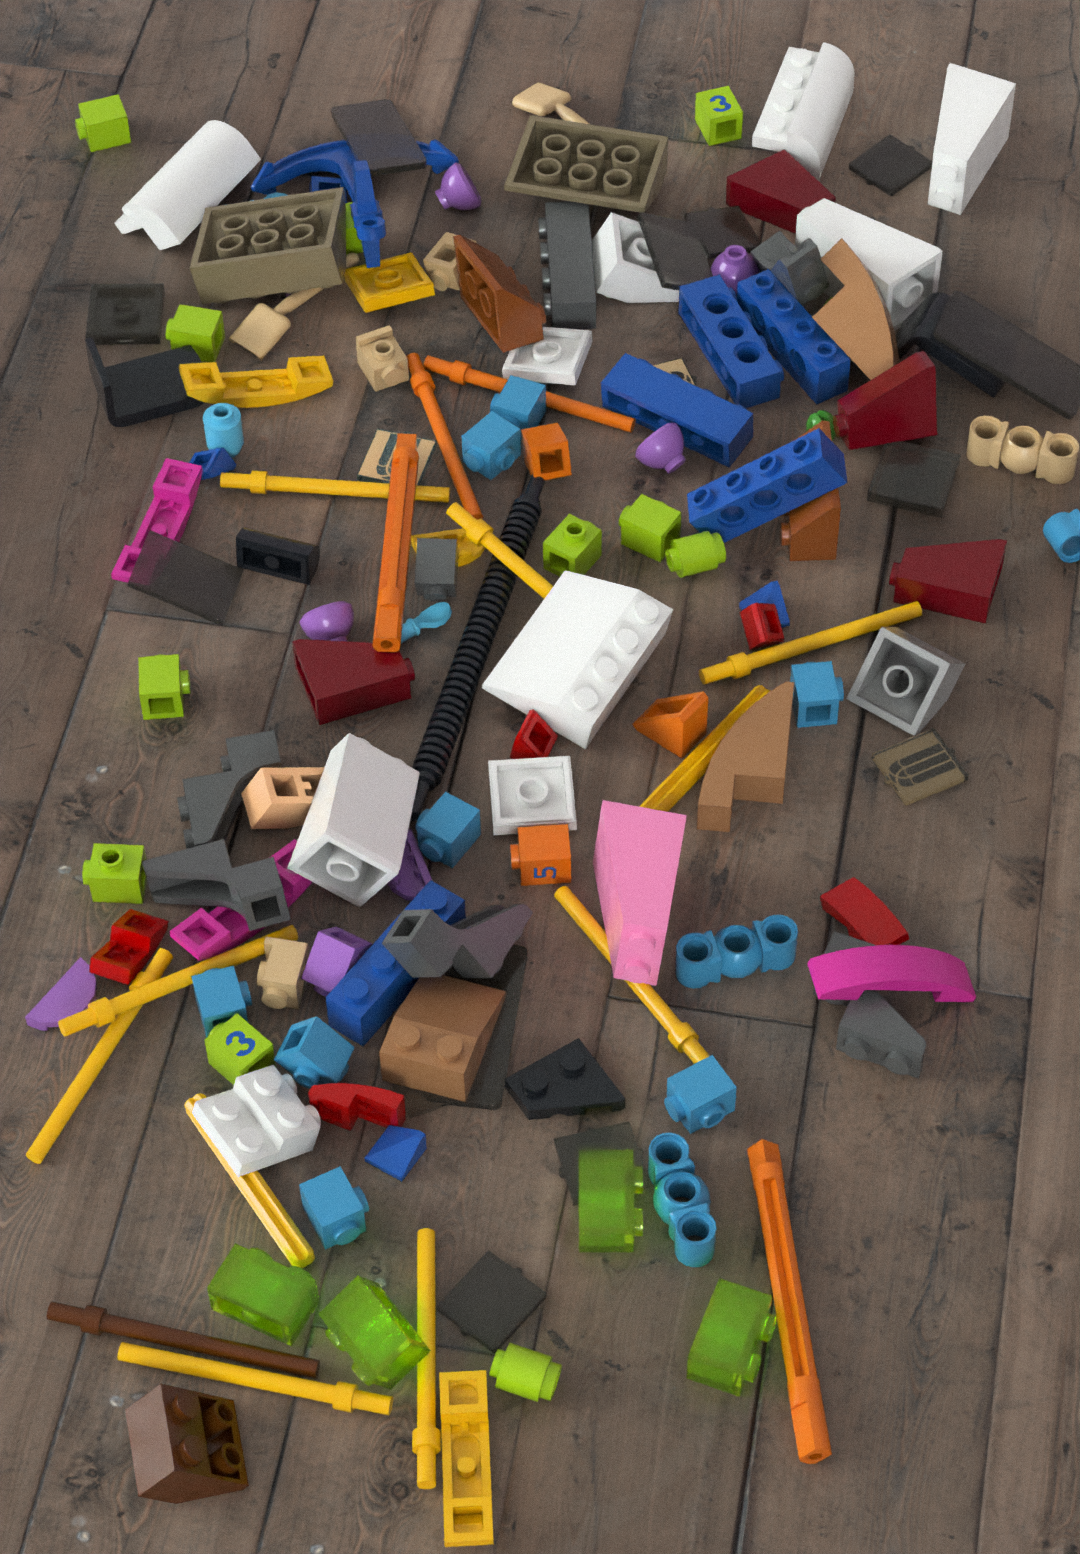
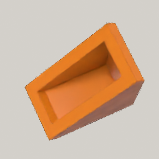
(676, 722)

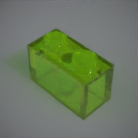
(607, 1201)
(263, 1293)
(373, 1333)
(730, 1338)

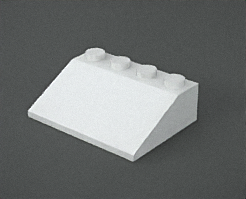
(579, 654)

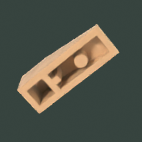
(280, 796)

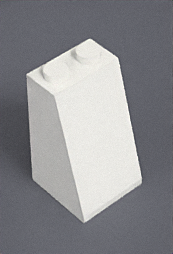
(969, 134)
(899, 263)
(356, 821)

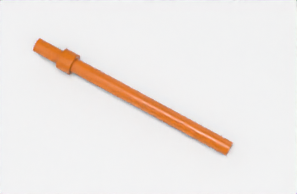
(462, 373)
(424, 387)

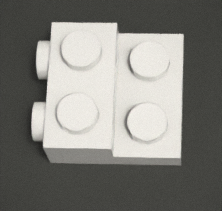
(259, 1121)

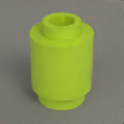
(695, 553)
(525, 1372)

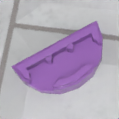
(412, 873)
(65, 998)

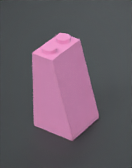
(635, 884)

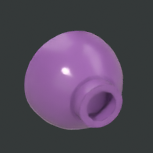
(458, 189)
(734, 266)
(663, 449)
(329, 621)

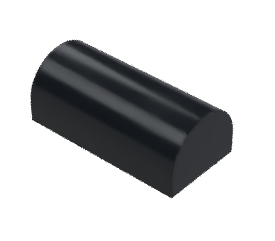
(277, 555)

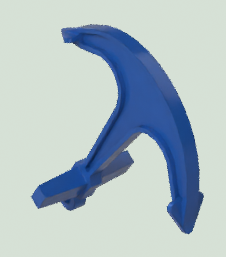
(356, 176)

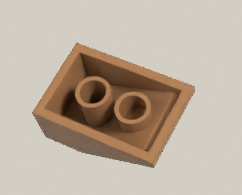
(440, 1036)

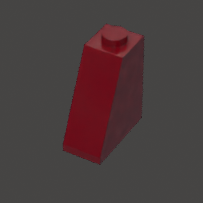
(775, 190)
(890, 406)
(950, 577)
(350, 677)

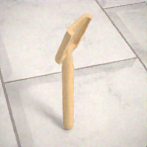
(544, 99)
(267, 325)

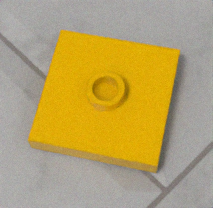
(391, 284)

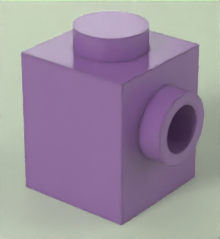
(332, 957)

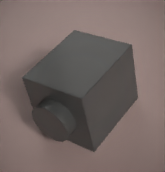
(436, 568)

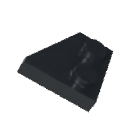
(563, 1084)

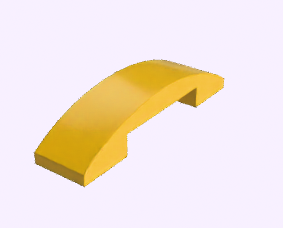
(259, 387)
(466, 1459)

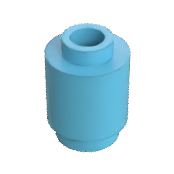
(223, 428)

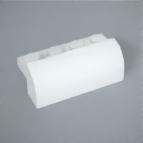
(807, 105)
(188, 183)

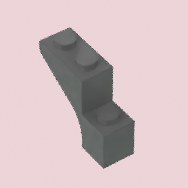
(794, 267)
(215, 799)
(206, 878)
(472, 945)
(874, 1028)

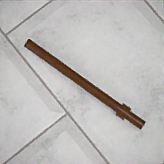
(96, 1321)

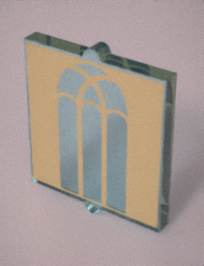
(378, 459)

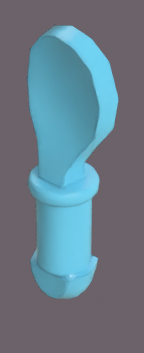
(429, 618)

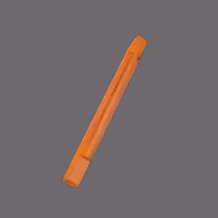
(396, 545)
(795, 1338)

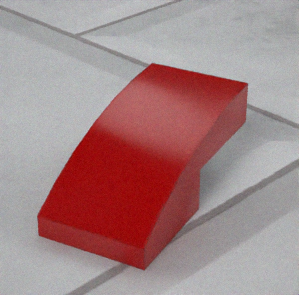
(863, 914)
(130, 946)
(345, 1103)

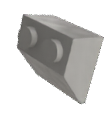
(904, 680)

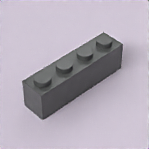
(569, 265)

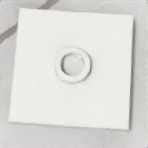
(551, 360)
(531, 793)

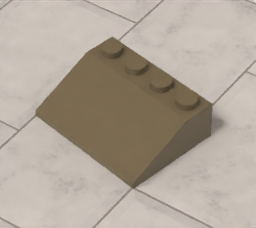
(589, 164)
(271, 246)

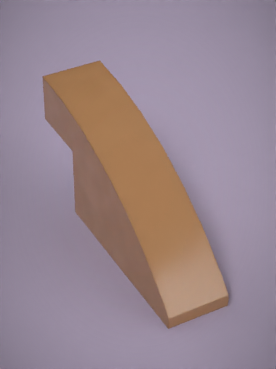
(858, 314)
(748, 760)

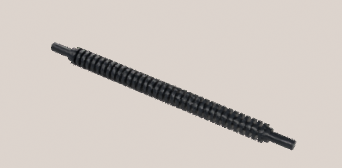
(474, 647)

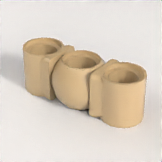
(1022, 449)

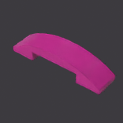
(168, 513)
(224, 928)
(891, 968)

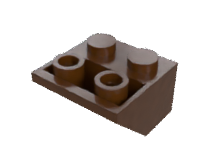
(185, 1445)

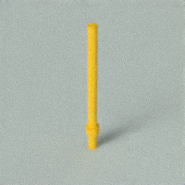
(260, 482)
(482, 534)
(742, 664)
(104, 1010)
(680, 1034)
(94, 1063)
(342, 1396)
(426, 1437)

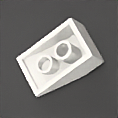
(624, 264)

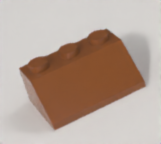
(497, 297)
(814, 526)

